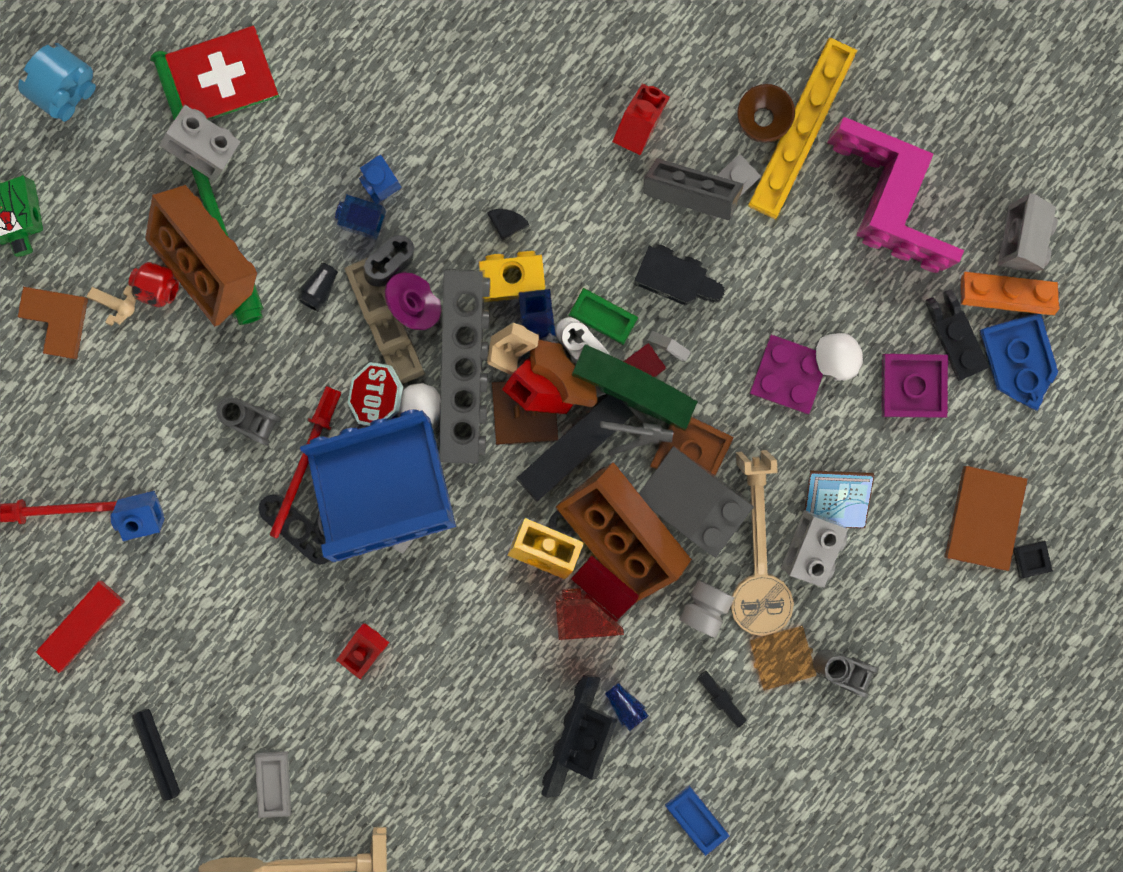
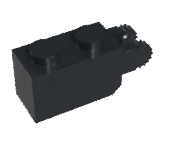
(676, 278)

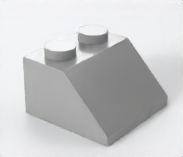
(1028, 234)

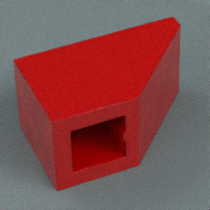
(640, 118)
(535, 391)

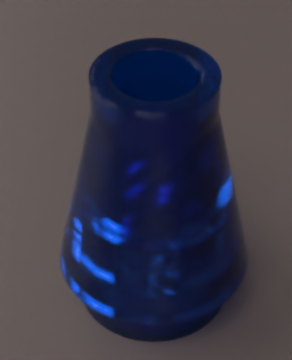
(626, 707)

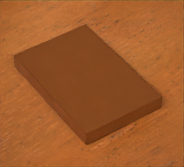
(986, 518)

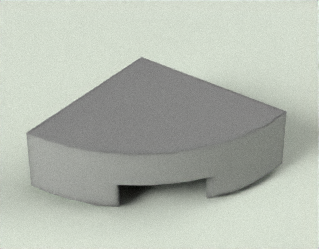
(669, 345)

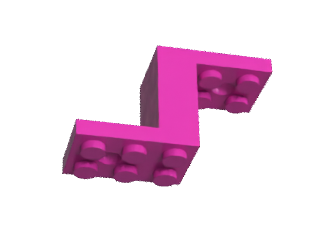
(894, 195)

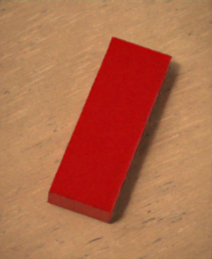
(80, 626)

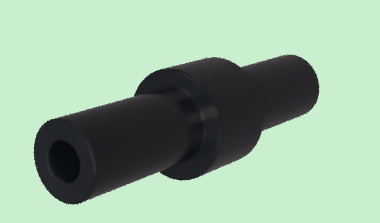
(721, 699)

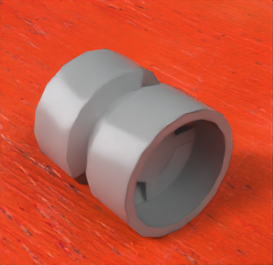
(706, 608)

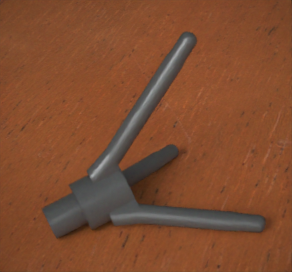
(648, 432)

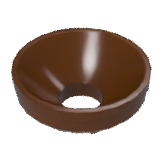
(770, 98)

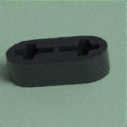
(384, 256)

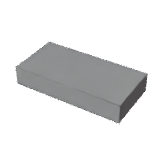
(273, 784)

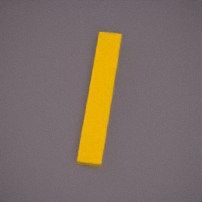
(809, 116)

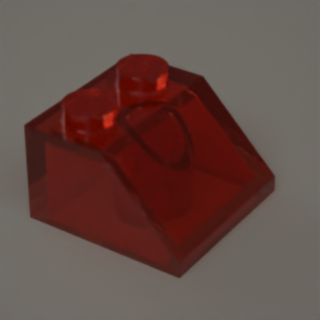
(584, 617)

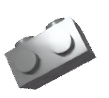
(200, 142)
(814, 549)

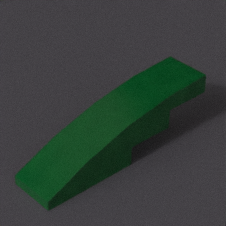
(635, 387)

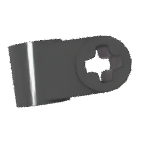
(253, 420)
(849, 672)

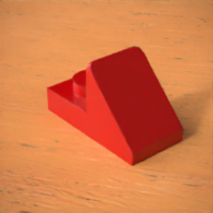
(362, 650)

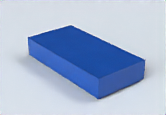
(697, 820)

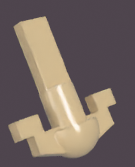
(124, 307)

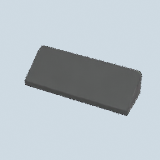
(692, 189)

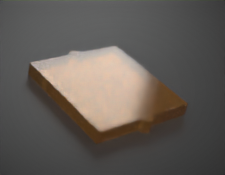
(783, 657)

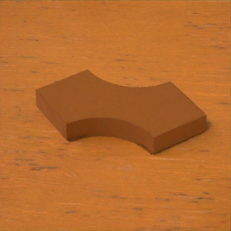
(552, 363)

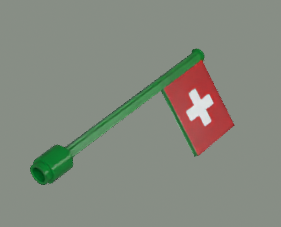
(218, 80)

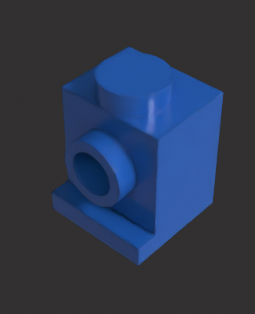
(379, 179)

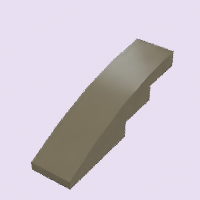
(387, 330)

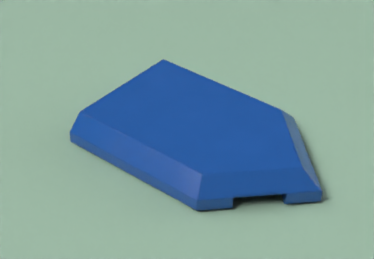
(1021, 358)

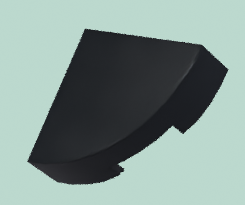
(507, 222)

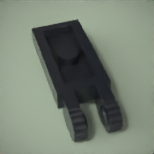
(957, 337)

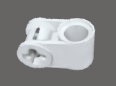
(583, 336)

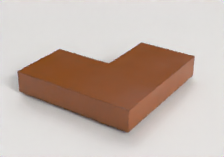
(64, 317)

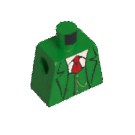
(19, 214)

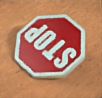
(375, 393)

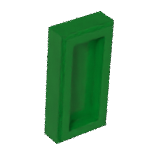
(603, 316)

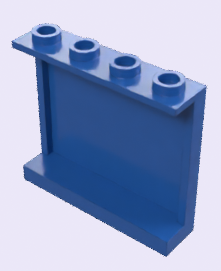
(379, 485)

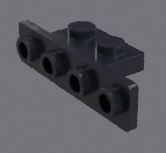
(582, 741)

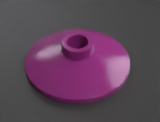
(412, 301)

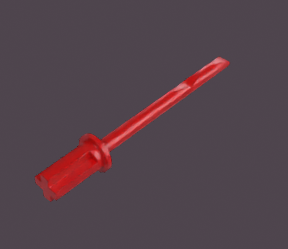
(321, 420)
(18, 511)

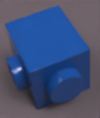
(137, 516)

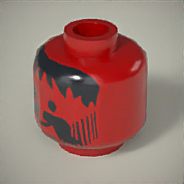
(153, 284)

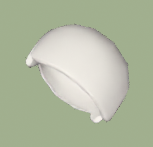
(839, 356)
(424, 398)

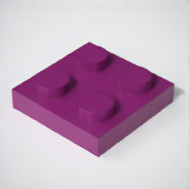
(787, 375)
(915, 385)

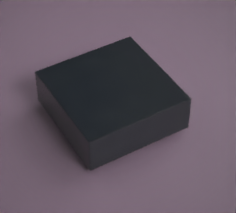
(1032, 559)

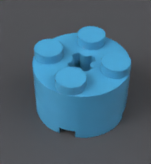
(57, 81)

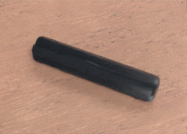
(156, 754)

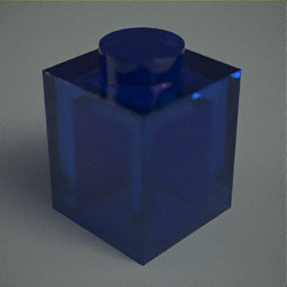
(360, 216)
(537, 312)

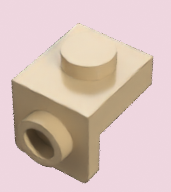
(509, 345)

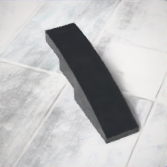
(573, 447)

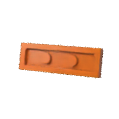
(1009, 293)

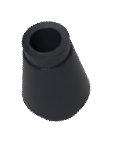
(317, 288)

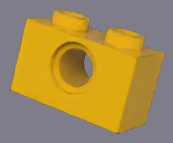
(526, 262)
(545, 548)

